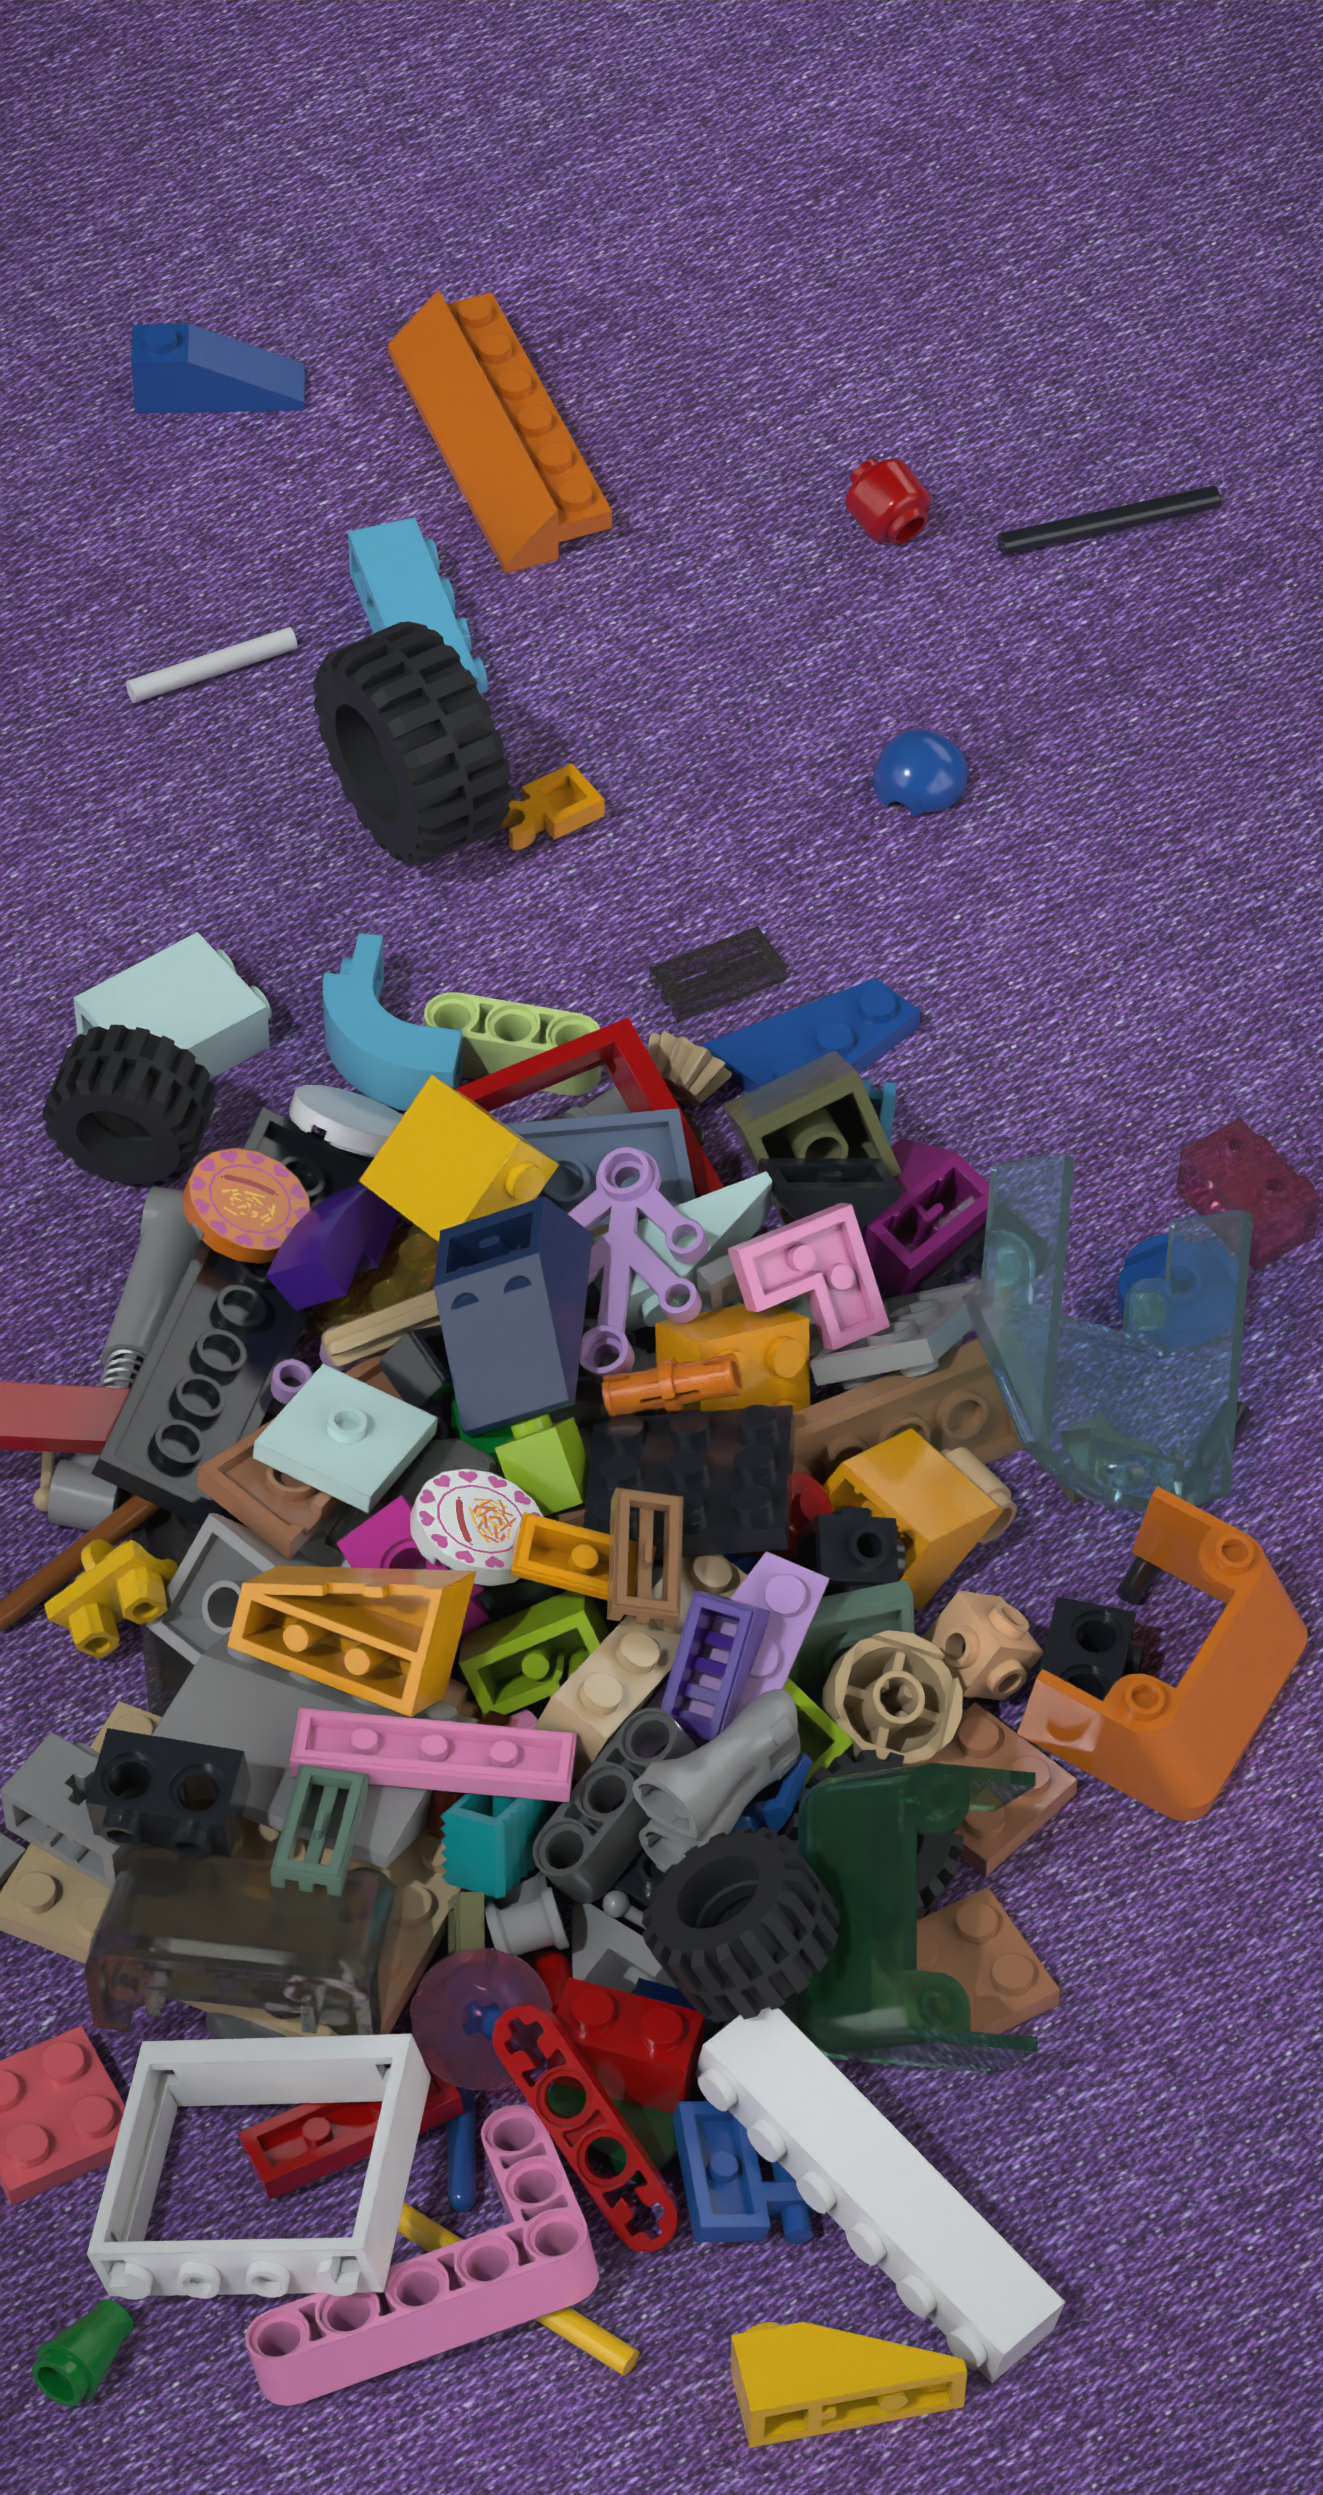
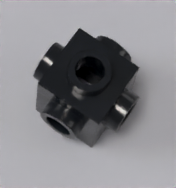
(852, 1549)

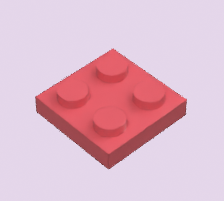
(55, 2115)

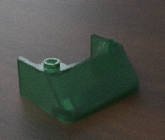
(863, 1849)

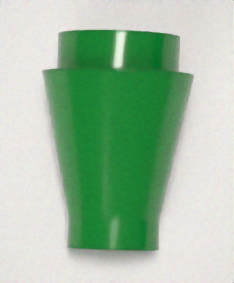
(78, 2357)

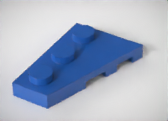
(855, 1022)

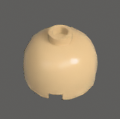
(894, 1697)

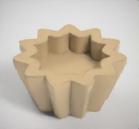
(687, 1068)

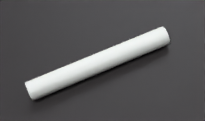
(211, 665)

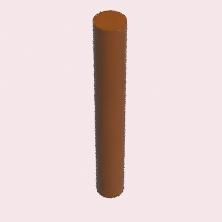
(69, 1562)

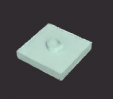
(345, 1438)

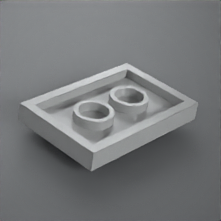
(919, 1333)

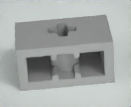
(49, 1808)

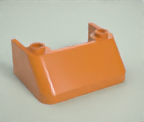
(1182, 1741)

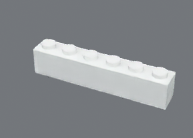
(878, 2191)

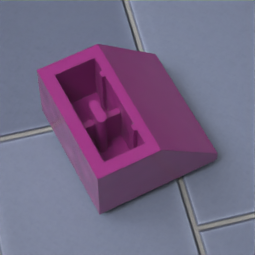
(935, 1214)

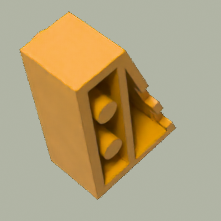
(358, 1628)

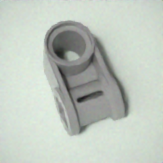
(526, 1917)

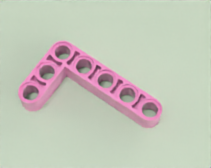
(447, 2294)

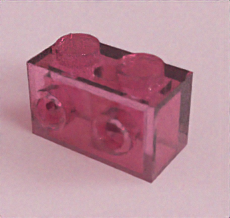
(1244, 1173)

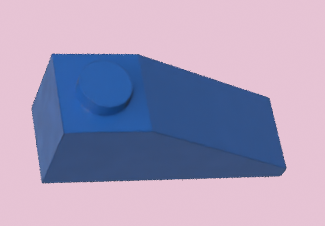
(203, 371)

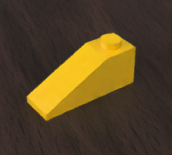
(828, 2380)

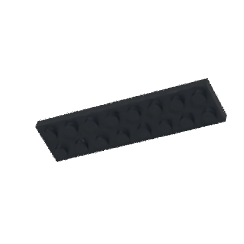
(217, 1347)

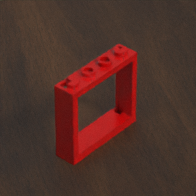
(630, 1069)

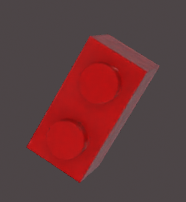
(632, 2043)

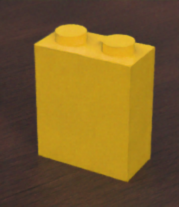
(454, 1162)

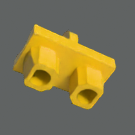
(113, 1587)

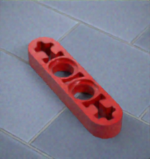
(577, 2132)

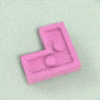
(818, 1258)

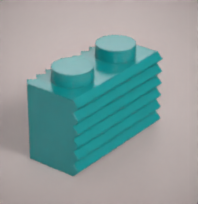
(492, 1841)

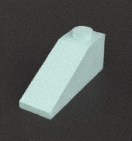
(727, 1219)

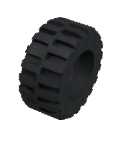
(412, 742)

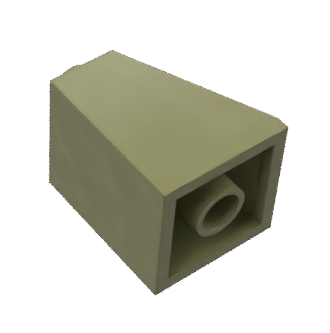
(810, 1115)

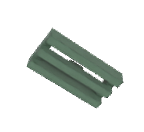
(311, 1870)

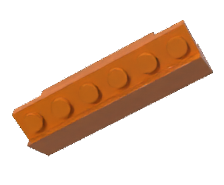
(497, 430)

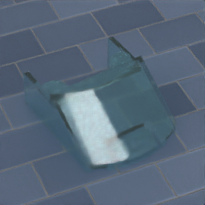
(1102, 1403)

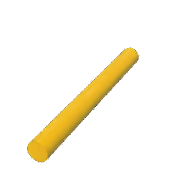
(564, 2322)

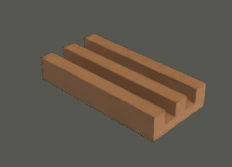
(642, 1606)

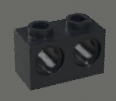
(1088, 1627)
(174, 1778)

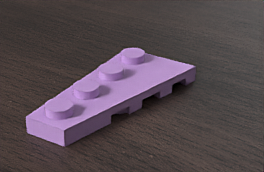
(793, 1599)

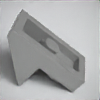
(610, 1952)

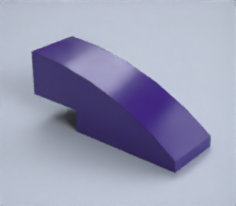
(332, 1245)

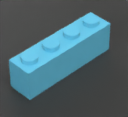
(401, 583)

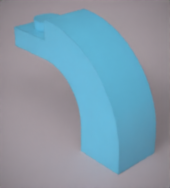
(375, 1049)

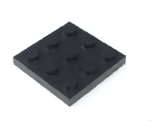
(723, 1463)

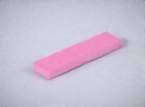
(438, 1754)

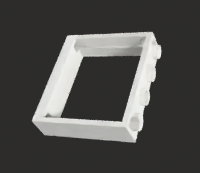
(253, 2074)

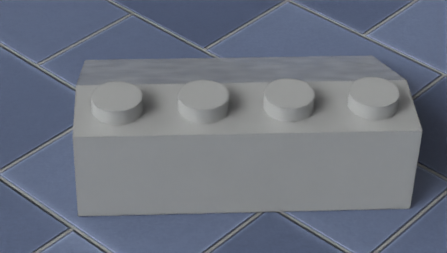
(254, 1709)

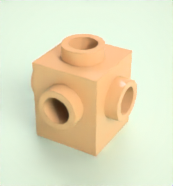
(984, 1645)

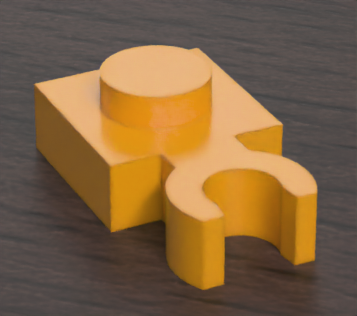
(554, 804)

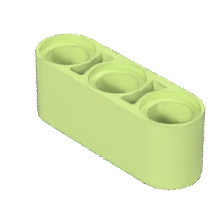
(508, 1032)

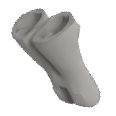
(713, 1784)

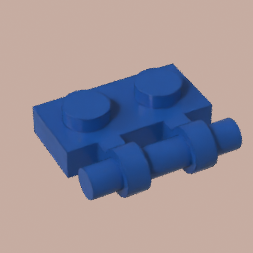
(726, 2183)

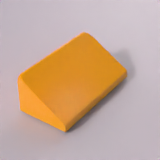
(566, 1556)

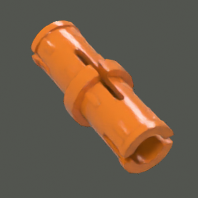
(672, 1385)

